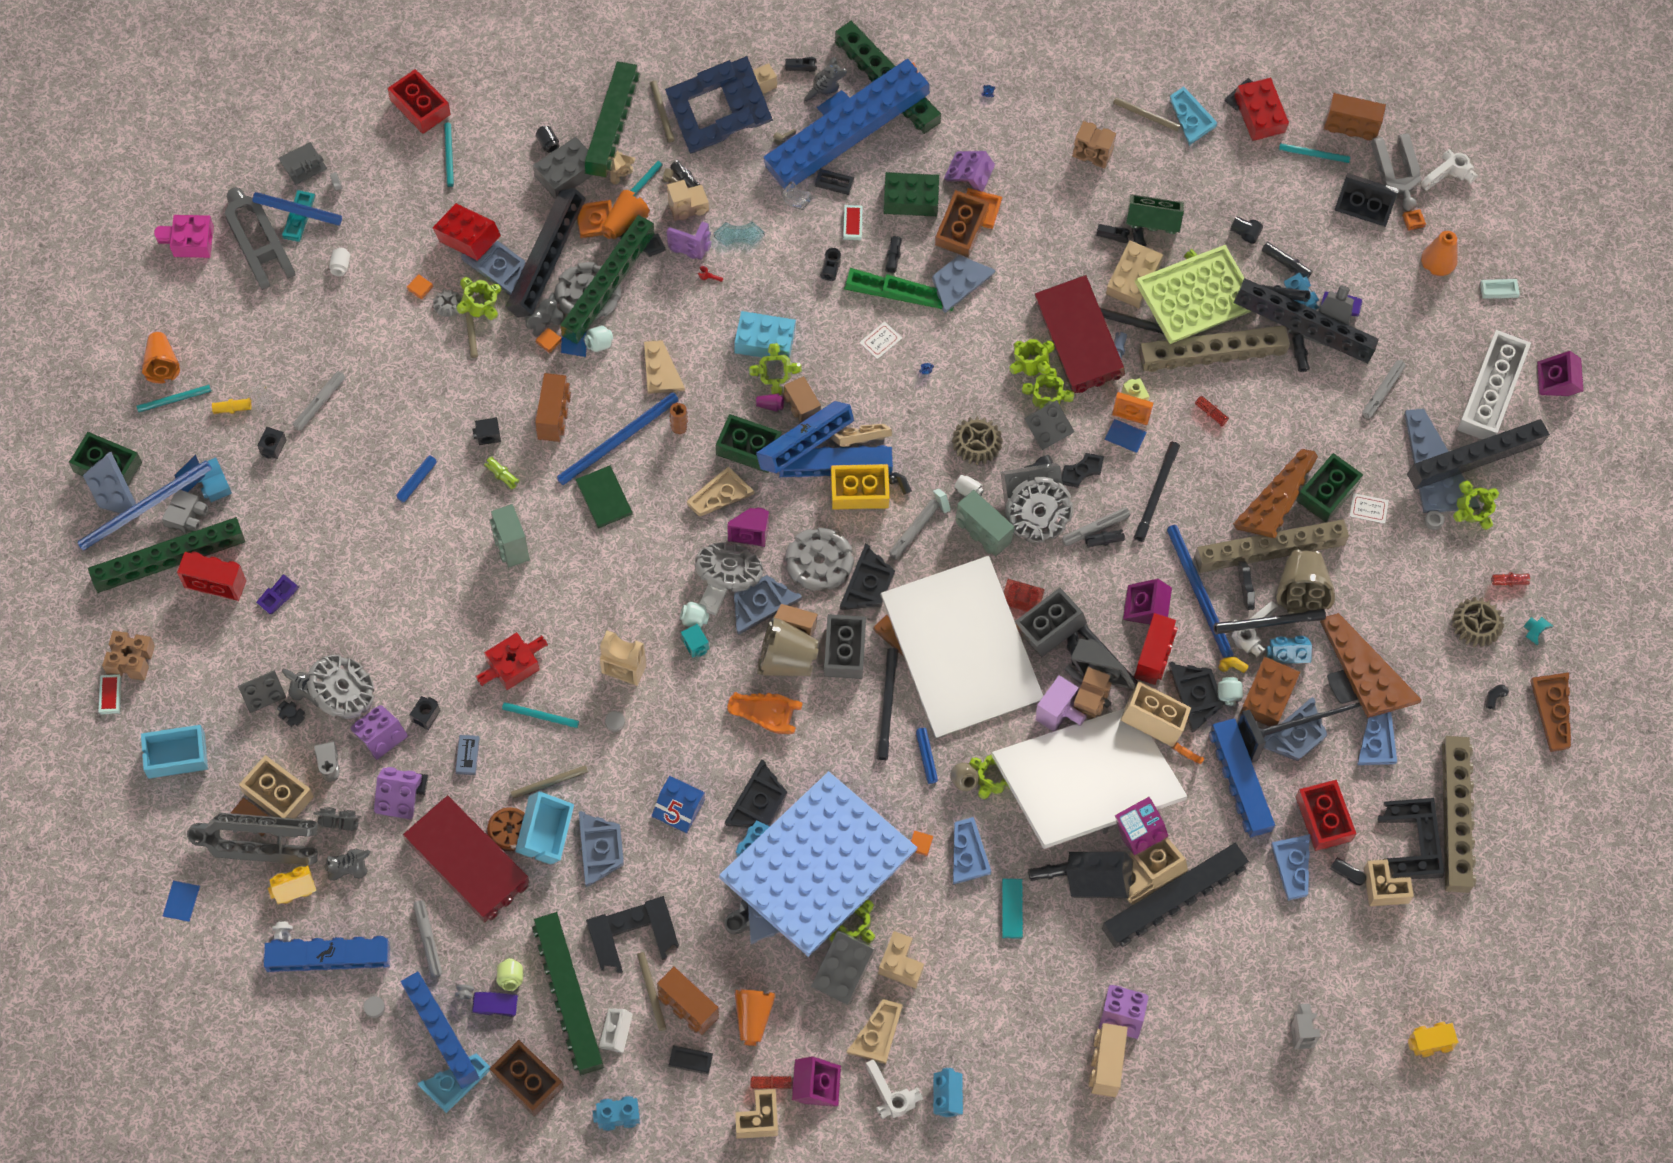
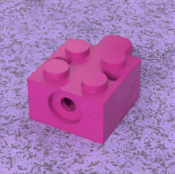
(188, 236)

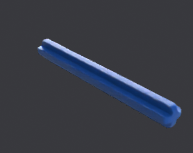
(297, 208)

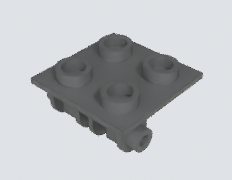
(303, 163)
(1049, 424)
(262, 691)
(347, 816)

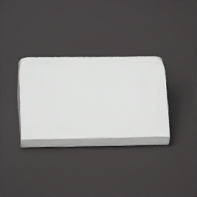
(615, 1030)

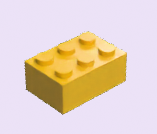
(860, 486)

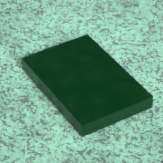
(604, 496)

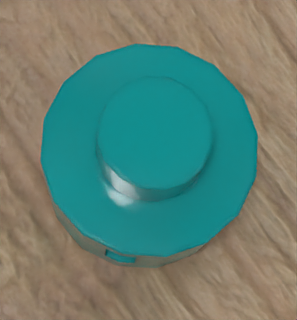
(1535, 628)

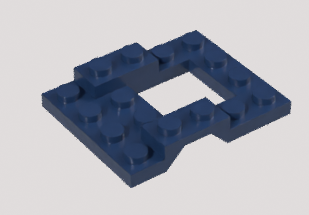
(742, 96)

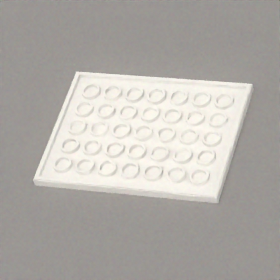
(962, 646)
(1086, 776)

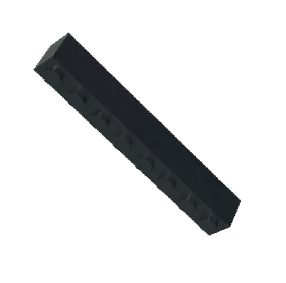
(545, 252)
(1478, 454)
(1175, 895)

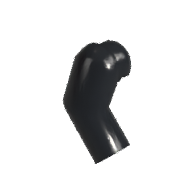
(901, 481)
(1494, 693)

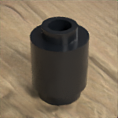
(547, 138)

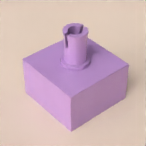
(1058, 705)

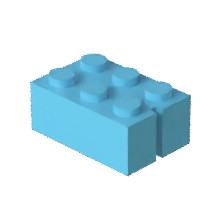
(760, 330)
(174, 751)
(544, 827)

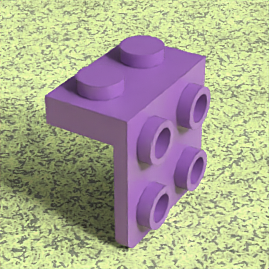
(970, 167)
(688, 244)
(379, 731)
(396, 792)
(1125, 1009)

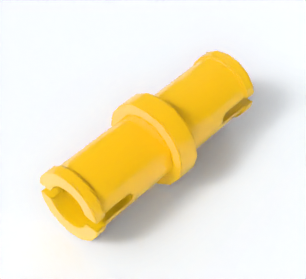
(231, 406)

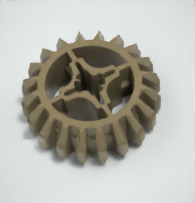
(978, 433)
(1493, 622)

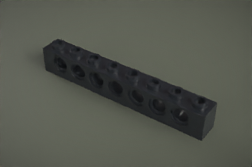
(1306, 320)

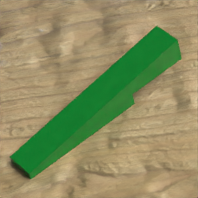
(892, 288)

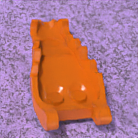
(766, 710)

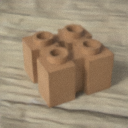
(1094, 144)
(128, 655)
(1091, 693)

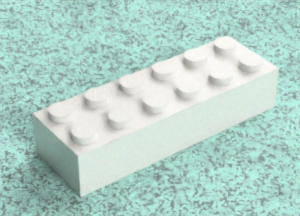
(1494, 385)

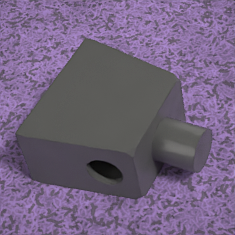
(1338, 305)

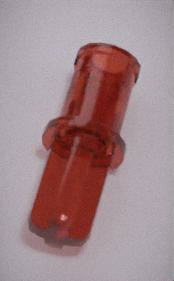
(1211, 410)
(1510, 579)
(771, 1082)

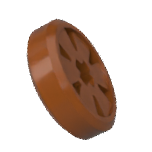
(499, 823)

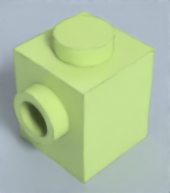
(1135, 388)

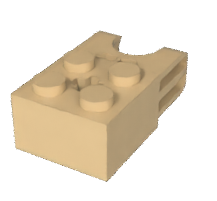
(622, 659)
(1155, 869)

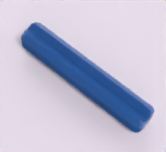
(416, 478)
(926, 754)

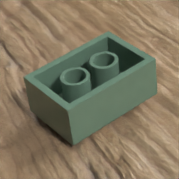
(984, 523)
(509, 536)

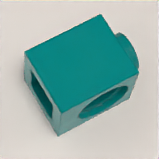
(695, 641)

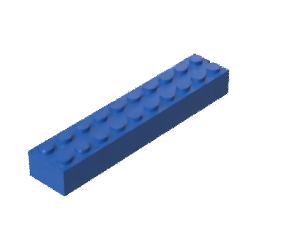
(847, 124)

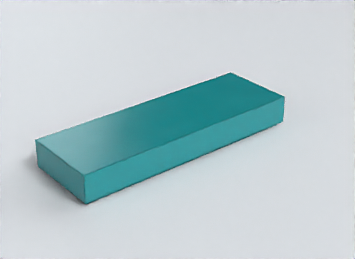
(296, 223)
(1012, 908)

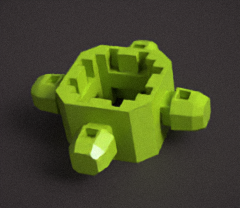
(482, 287)
(1031, 367)
(761, 371)
(1048, 380)
(1466, 512)
(987, 785)
(863, 913)

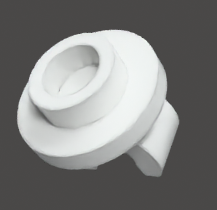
(282, 931)

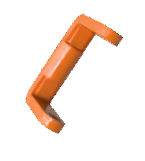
(1187, 753)

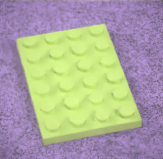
(1194, 293)

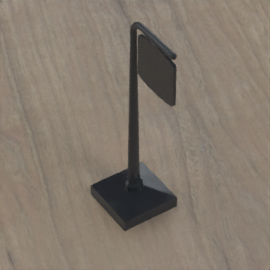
(1254, 736)

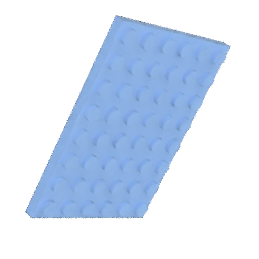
(818, 863)

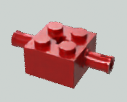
(505, 670)

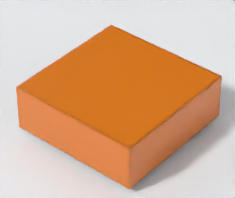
(1414, 219)
(420, 286)
(548, 340)
(922, 841)

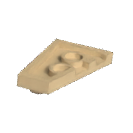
(660, 370)
(865, 432)
(719, 492)
(878, 1034)

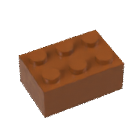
(1354, 116)
(961, 223)
(553, 407)
(1270, 692)
(687, 1001)

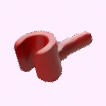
(704, 276)

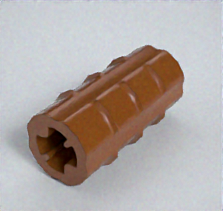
(678, 418)

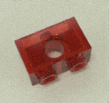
(1022, 595)

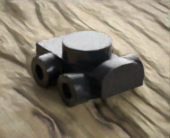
(289, 711)

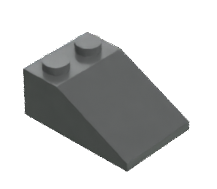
(1091, 654)

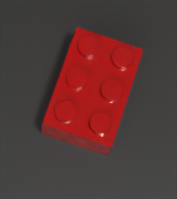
(419, 101)
(1261, 109)
(466, 231)
(211, 576)
(1156, 649)
(1325, 815)

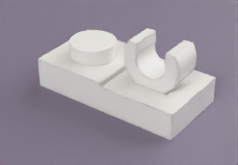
(713, 598)

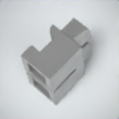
(183, 511)
(1302, 1028)

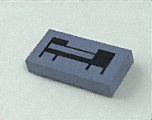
(467, 754)

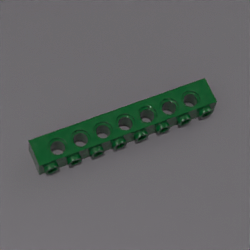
(855, 44)
(607, 279)
(165, 555)

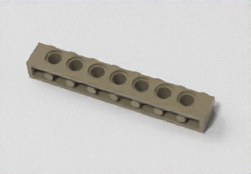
(1204, 344)
(1265, 548)
(1454, 880)

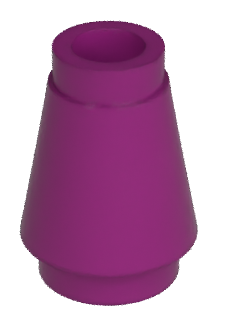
(770, 402)

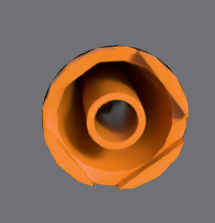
(623, 214)
(1441, 254)
(159, 359)
(752, 1014)

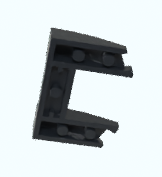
(1422, 812)
(652, 913)

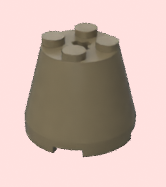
(1305, 583)
(786, 651)

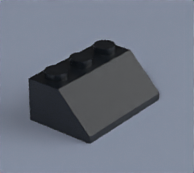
(1366, 199)
(1099, 874)

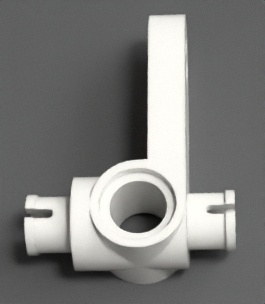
(1451, 167)
(1253, 643)
(906, 1097)

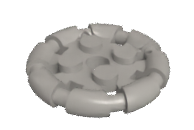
(578, 286)
(1036, 499)
(823, 549)
(741, 573)
(337, 695)

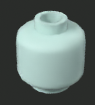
(598, 338)
(694, 614)
(1230, 691)

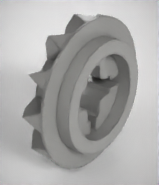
(446, 310)

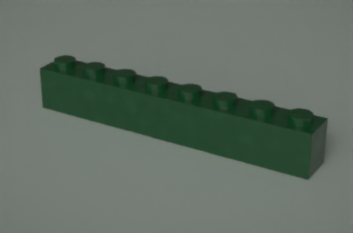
(612, 119)
(568, 993)

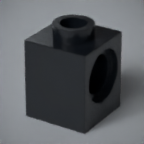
(487, 431)
(271, 436)
(425, 720)

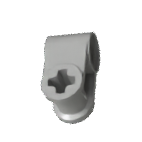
(327, 758)

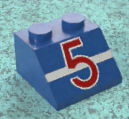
(678, 804)

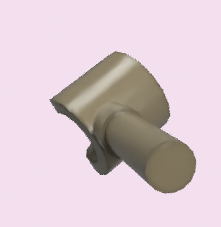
(780, 139)
(668, 176)

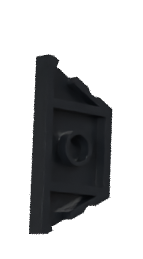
(868, 581)
(1197, 690)
(758, 800)

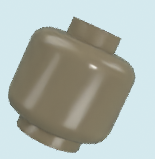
(964, 776)

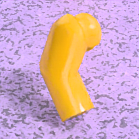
(1226, 663)

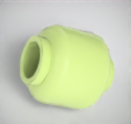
(509, 974)

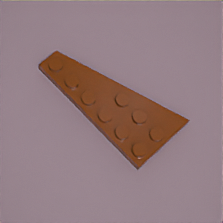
(1277, 498)
(1371, 678)

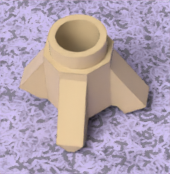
(621, 167)

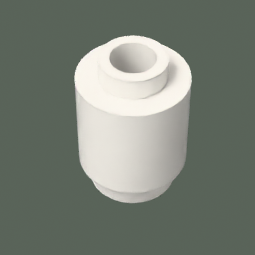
(339, 262)
(966, 484)

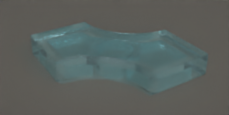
(732, 234)

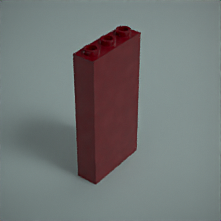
(1080, 334)
(466, 859)

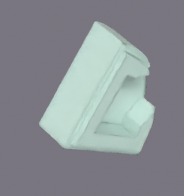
(942, 499)

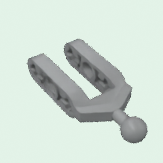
(1411, 166)

